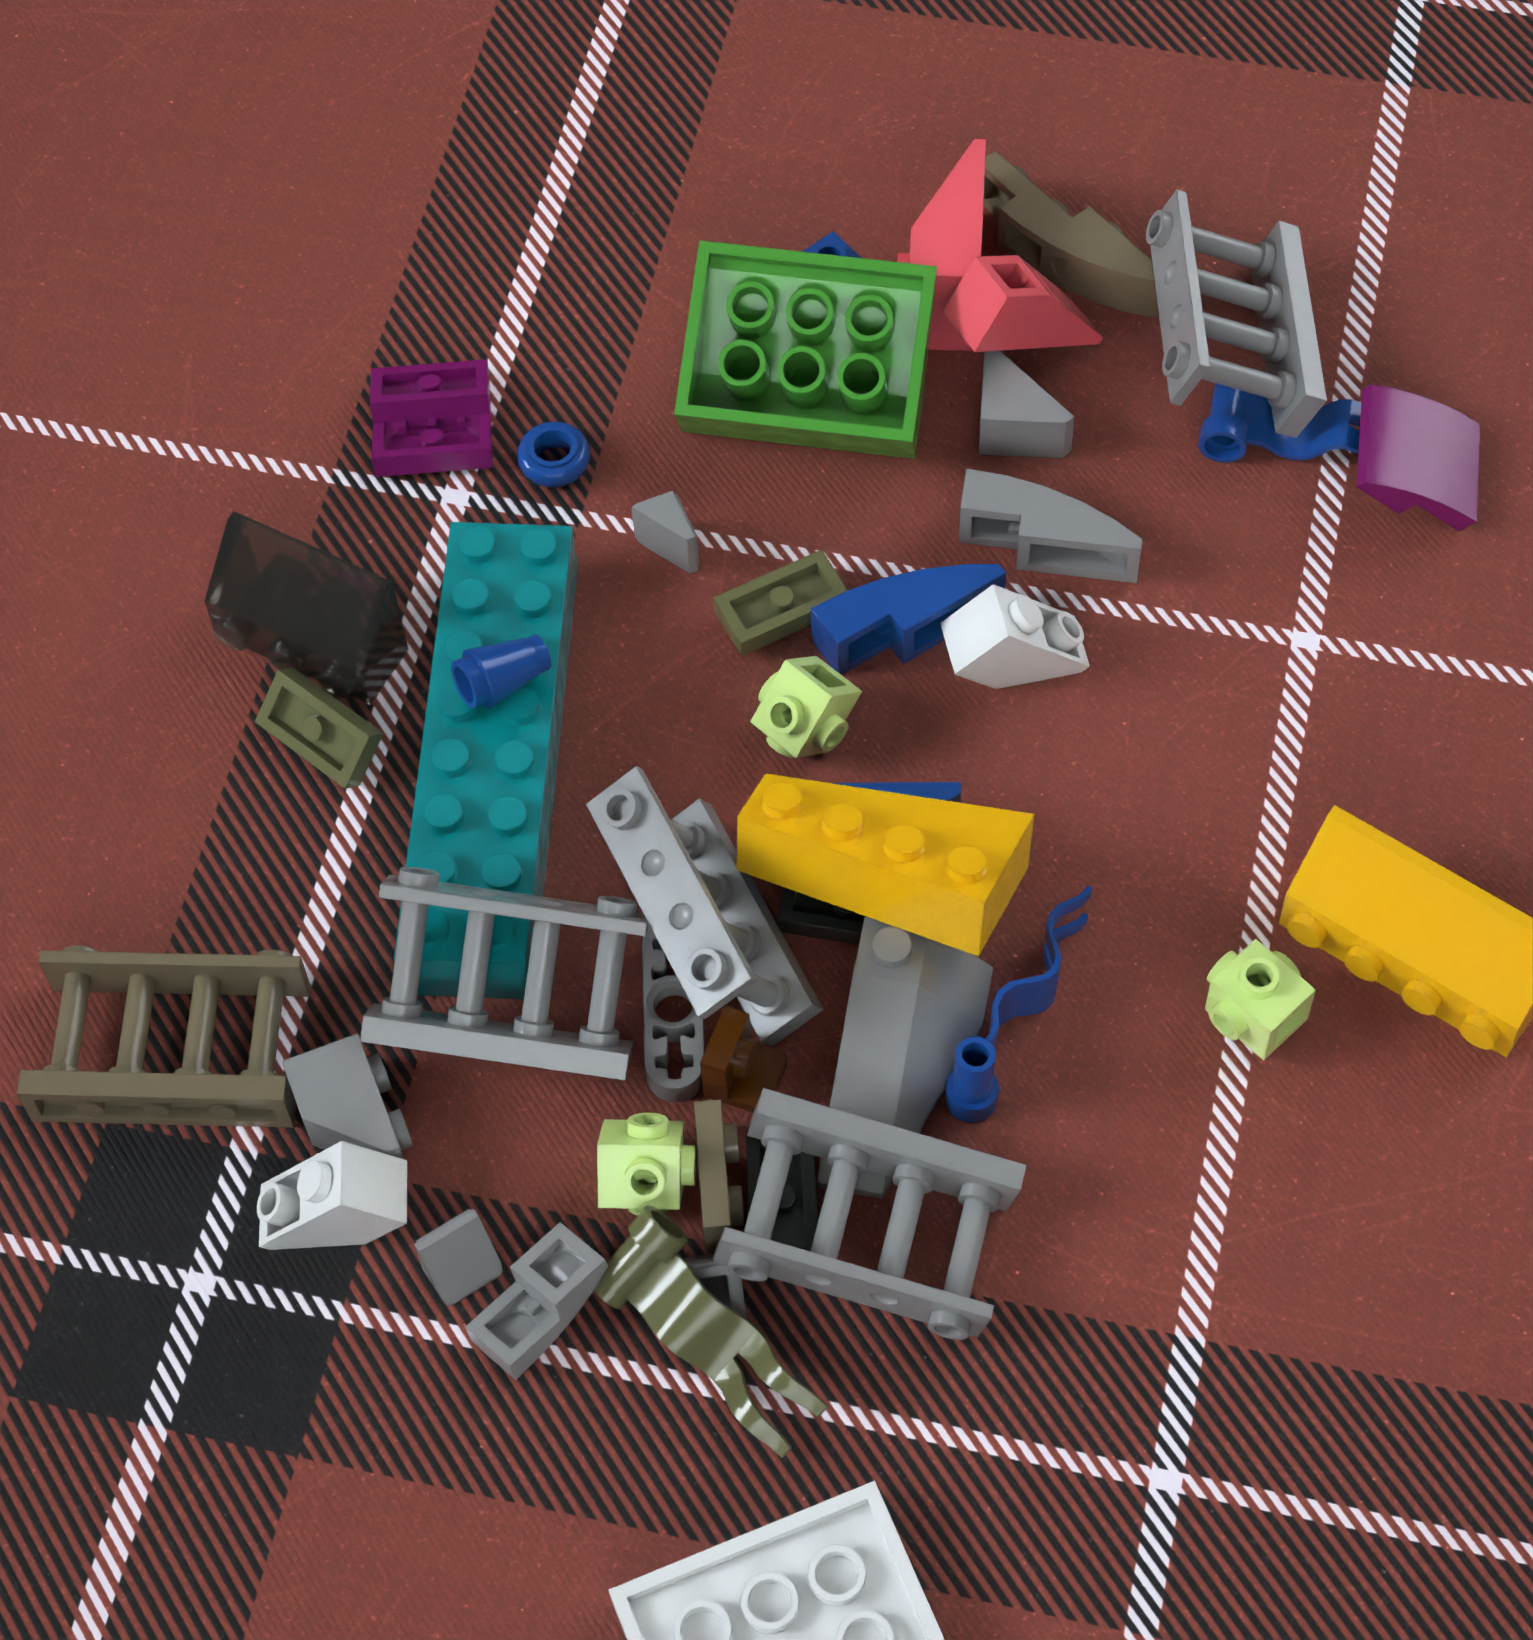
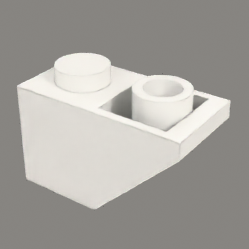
(1013, 640)
(334, 1199)

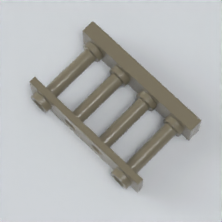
(192, 1092)

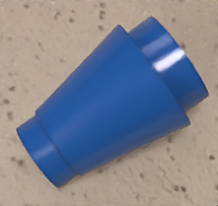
(499, 669)

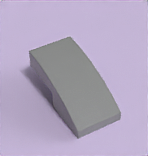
(548, 1293)

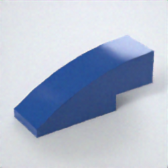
(896, 613)

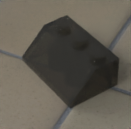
(305, 609)

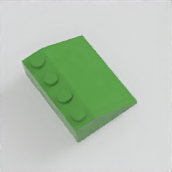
(806, 349)

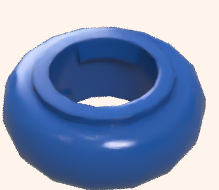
(558, 472)

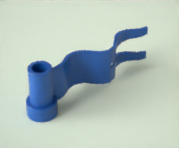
(1246, 419)
(972, 1085)

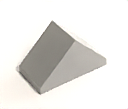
(1020, 414)

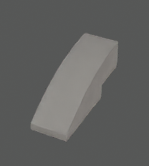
(1046, 528)

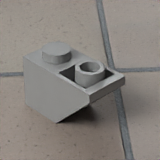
(342, 1099)

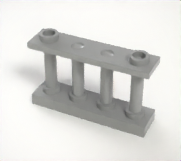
(1277, 296)
(703, 908)
(466, 1026)
(917, 1167)

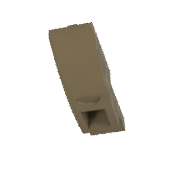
(1074, 253)

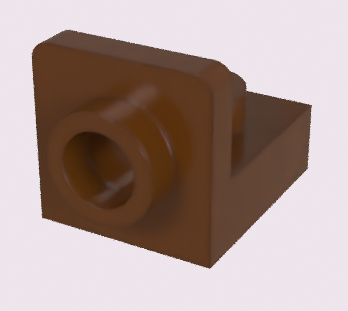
(736, 1066)

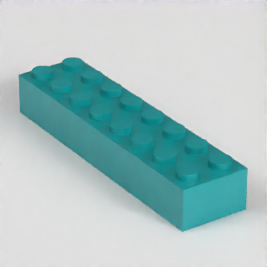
(492, 771)

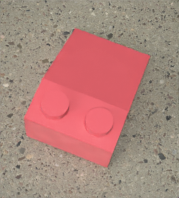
(950, 238)

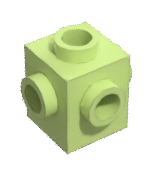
(805, 707)
(1258, 998)
(644, 1163)

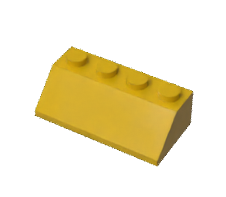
(1415, 930)

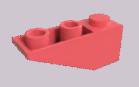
(1014, 307)

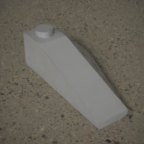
(902, 1030)

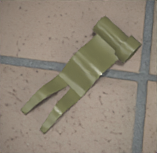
(696, 1323)

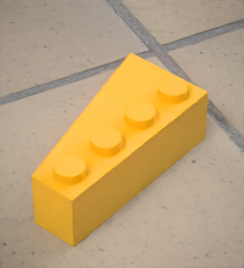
(888, 855)

